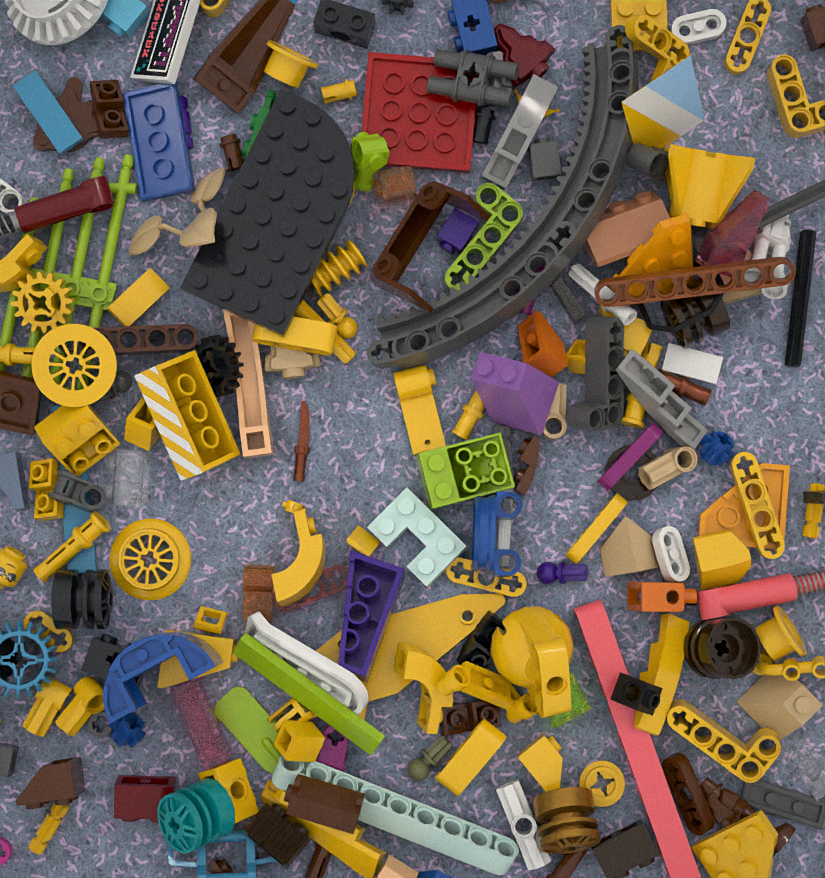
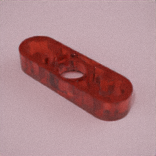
(334, 588)

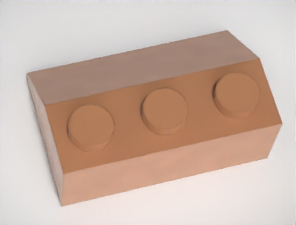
(625, 227)

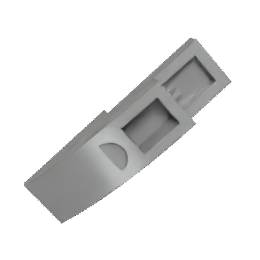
(520, 131)

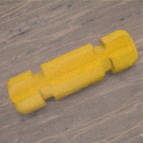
(813, 515)
(48, 828)

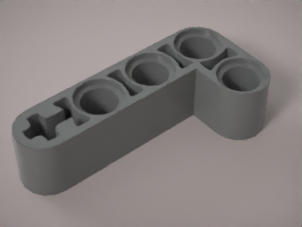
(603, 385)

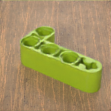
(479, 244)

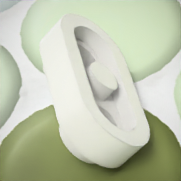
(697, 26)
(671, 554)

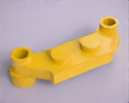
(490, 688)

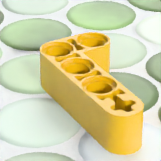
(719, 736)

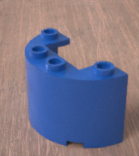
(121, 691)

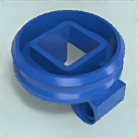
(485, 514)

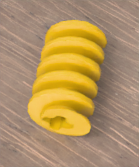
(337, 266)

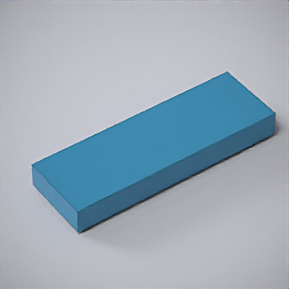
(48, 112)

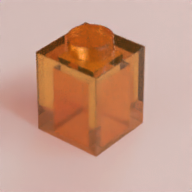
(396, 184)

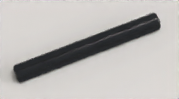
(800, 298)

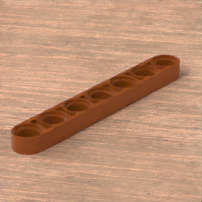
(708, 285)

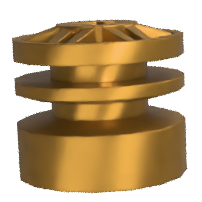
(566, 820)

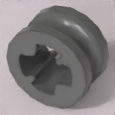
(94, 717)

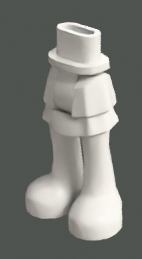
(775, 241)

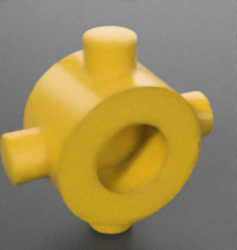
(292, 506)

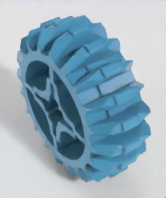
(38, 659)

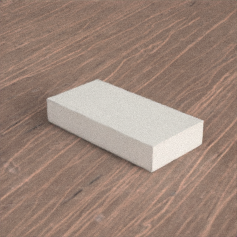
(692, 363)

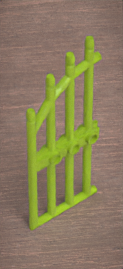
(87, 292)

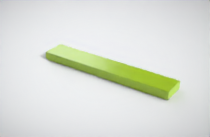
(308, 694)

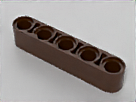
(142, 335)

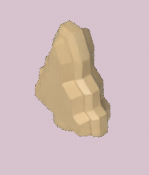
(290, 362)

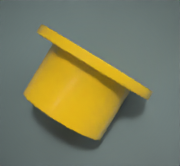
(288, 64)
(780, 636)

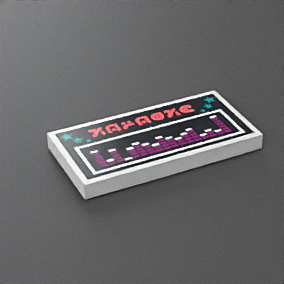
(164, 41)

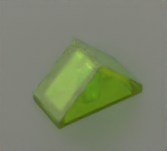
(578, 705)

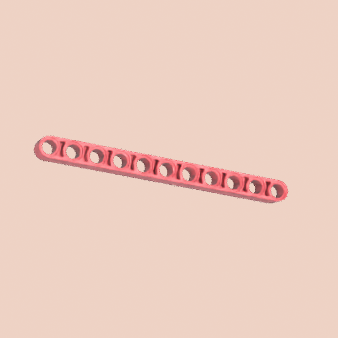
(637, 744)

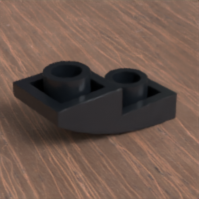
(478, 645)

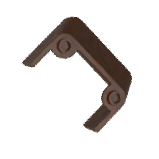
(411, 234)

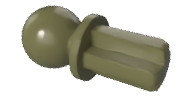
(419, 768)

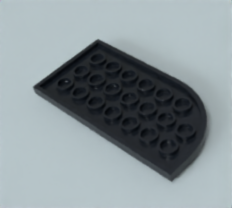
(277, 217)

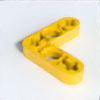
(666, 58)

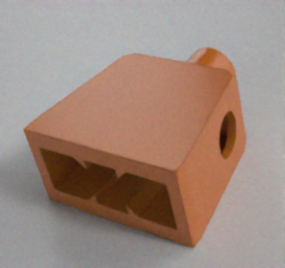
(654, 596)

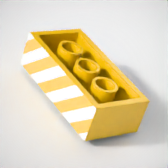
(187, 415)

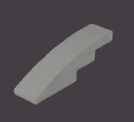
(659, 400)

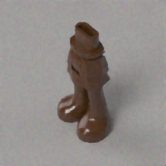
(729, 808)

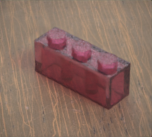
(202, 723)

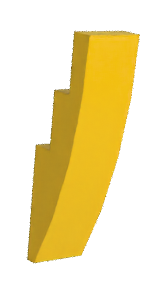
(663, 670)

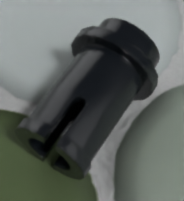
(483, 125)

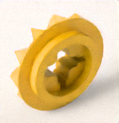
(613, 789)

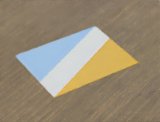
(665, 107)

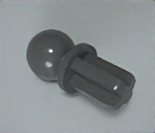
(121, 384)

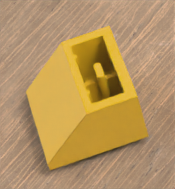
(76, 437)

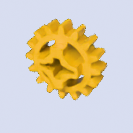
(34, 294)

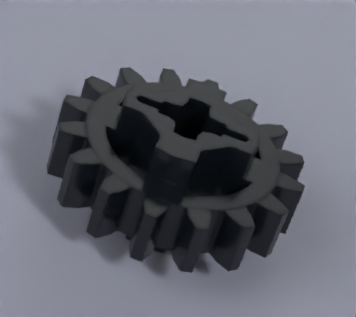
(220, 363)

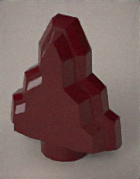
(523, 50)

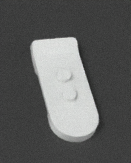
(316, 667)

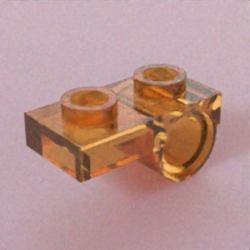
(258, 591)

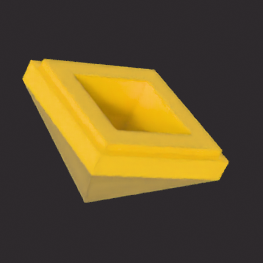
(201, 624)

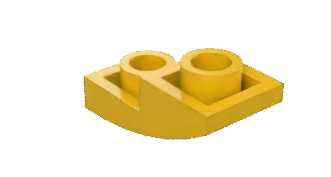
(138, 298)
(42, 480)

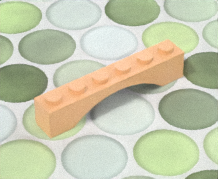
(251, 393)

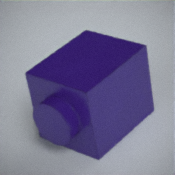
(456, 232)

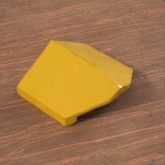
(720, 559)

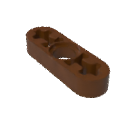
(691, 815)

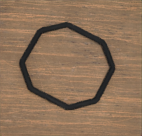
(688, 322)

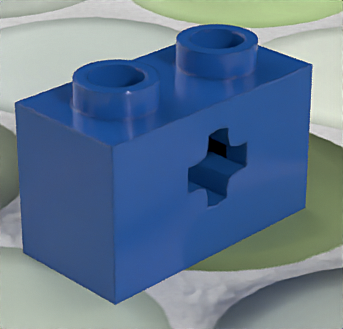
(475, 11)

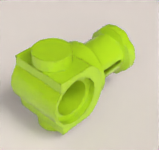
(369, 156)

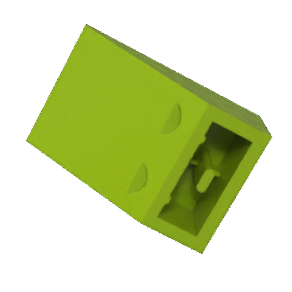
(464, 471)

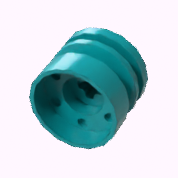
(196, 815)

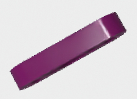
(630, 456)

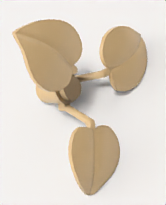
(198, 232)

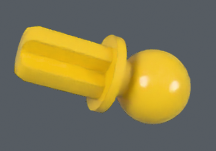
(346, 326)

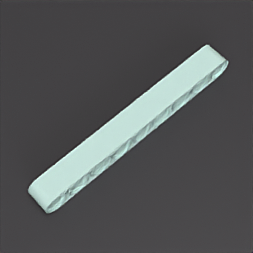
(411, 818)

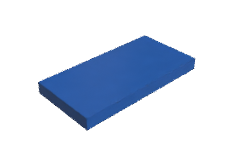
(158, 141)

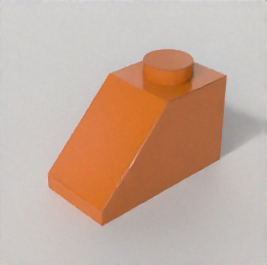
(541, 345)

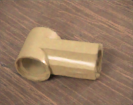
(558, 413)
(667, 467)

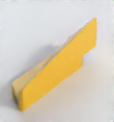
(347, 847)

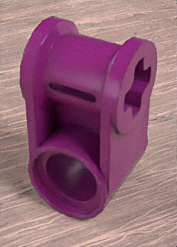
(333, 753)

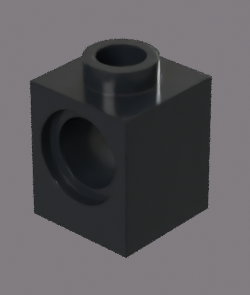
(627, 690)

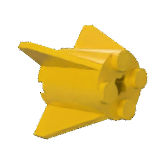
(704, 183)

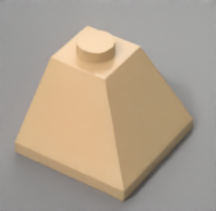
(779, 704)

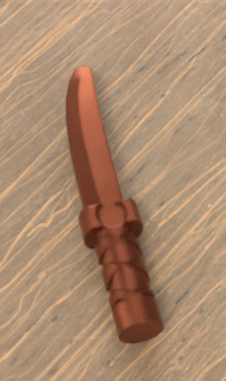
(302, 448)

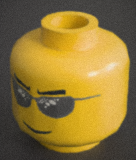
(11, 566)

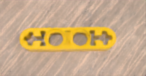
(751, 507)

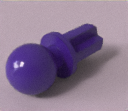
(549, 572)

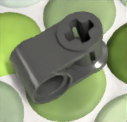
(648, 160)
(76, 491)

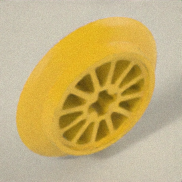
(56, 391)
(174, 578)

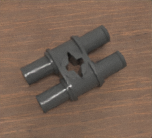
(478, 90)

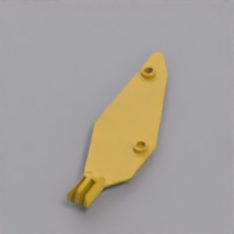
(431, 627)

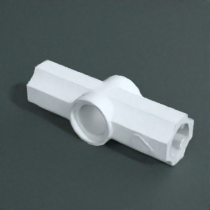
(517, 807)

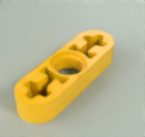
(733, 51)
(596, 529)
(504, 588)

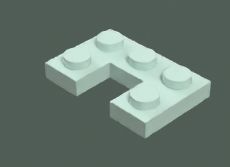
(441, 543)

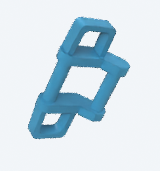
(233, 836)

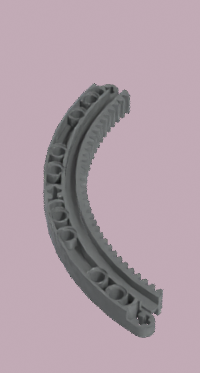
(564, 225)

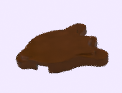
(79, 113)

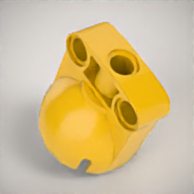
(536, 656)

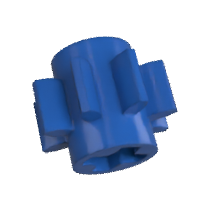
(716, 448)
(127, 730)

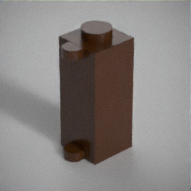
(324, 803)

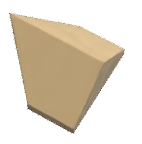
(628, 550)

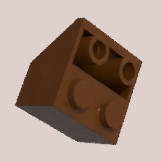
(55, 781)

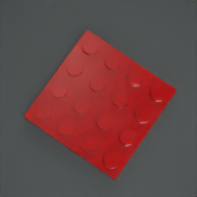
(416, 124)

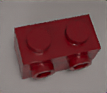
(140, 796)

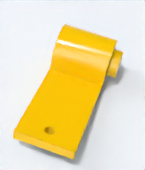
(419, 408)

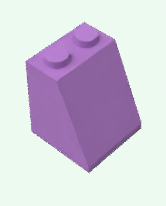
(514, 392)

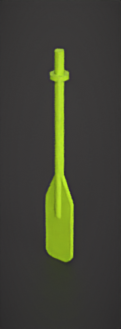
(249, 724)

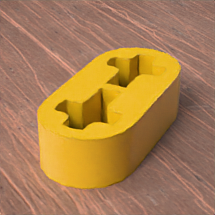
(48, 622)

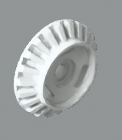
(54, 20)

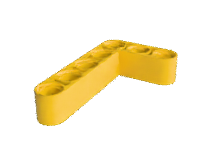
(800, 108)

